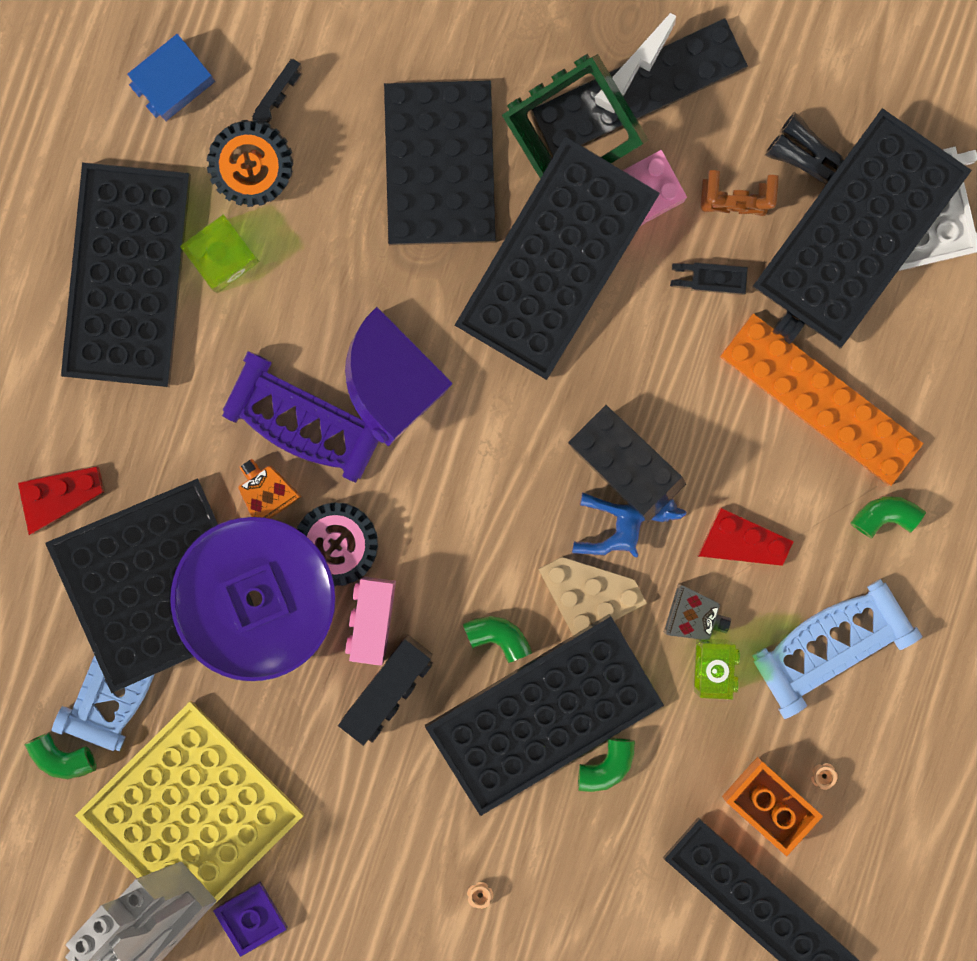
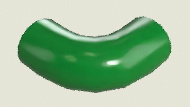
(887, 510)
(501, 632)
(60, 763)
(611, 770)

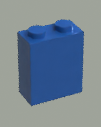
(170, 78)

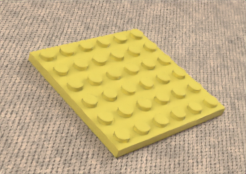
(193, 803)

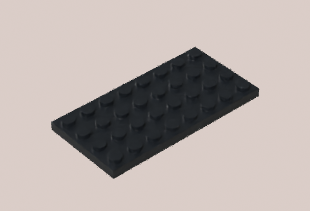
(861, 228)
(556, 258)
(125, 275)
(544, 715)

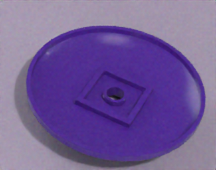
(213, 605)

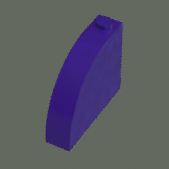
(390, 378)

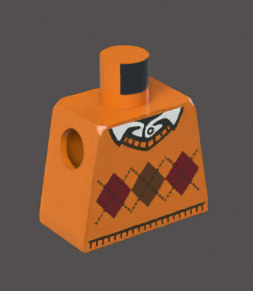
(265, 491)

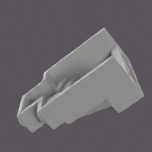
(144, 919)

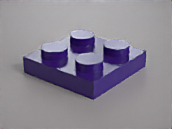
(250, 919)

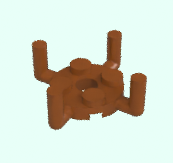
(716, 201)

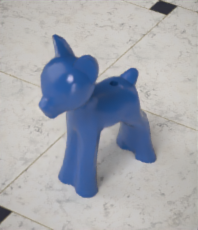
(627, 526)

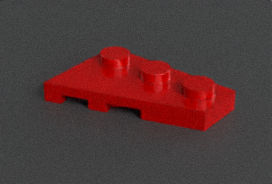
(54, 496)
(744, 541)

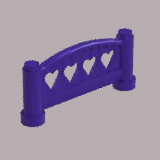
(256, 384)

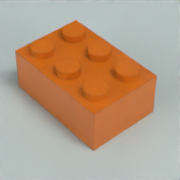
(772, 806)

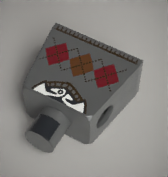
(694, 616)

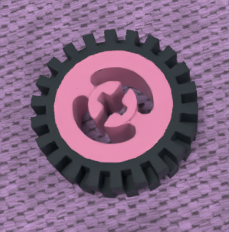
(357, 561)

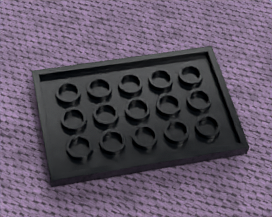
(439, 162)

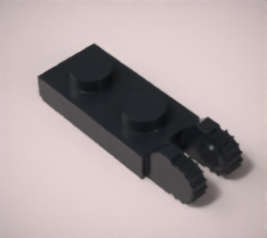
(275, 95)
(712, 278)

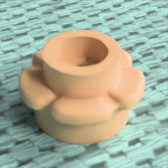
(824, 783)
(476, 901)

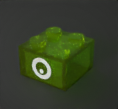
(219, 253)
(715, 669)

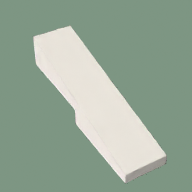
(643, 58)

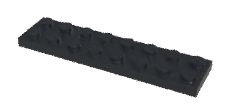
(676, 74)
(751, 898)

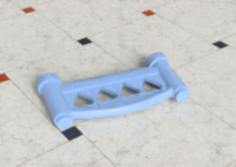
(888, 626)
(87, 721)

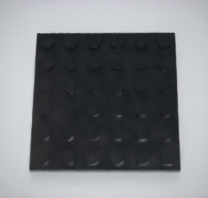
(123, 579)

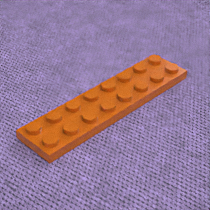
(821, 400)

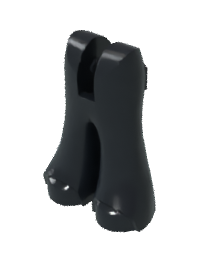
(786, 151)

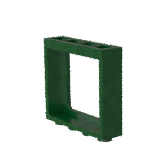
(529, 139)

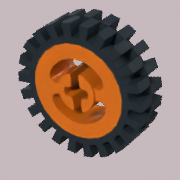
(224, 168)

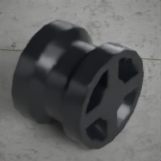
(788, 327)

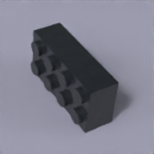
(627, 463)
(385, 690)

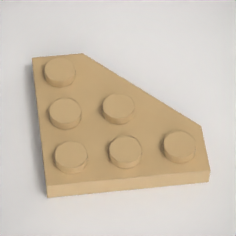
(589, 593)

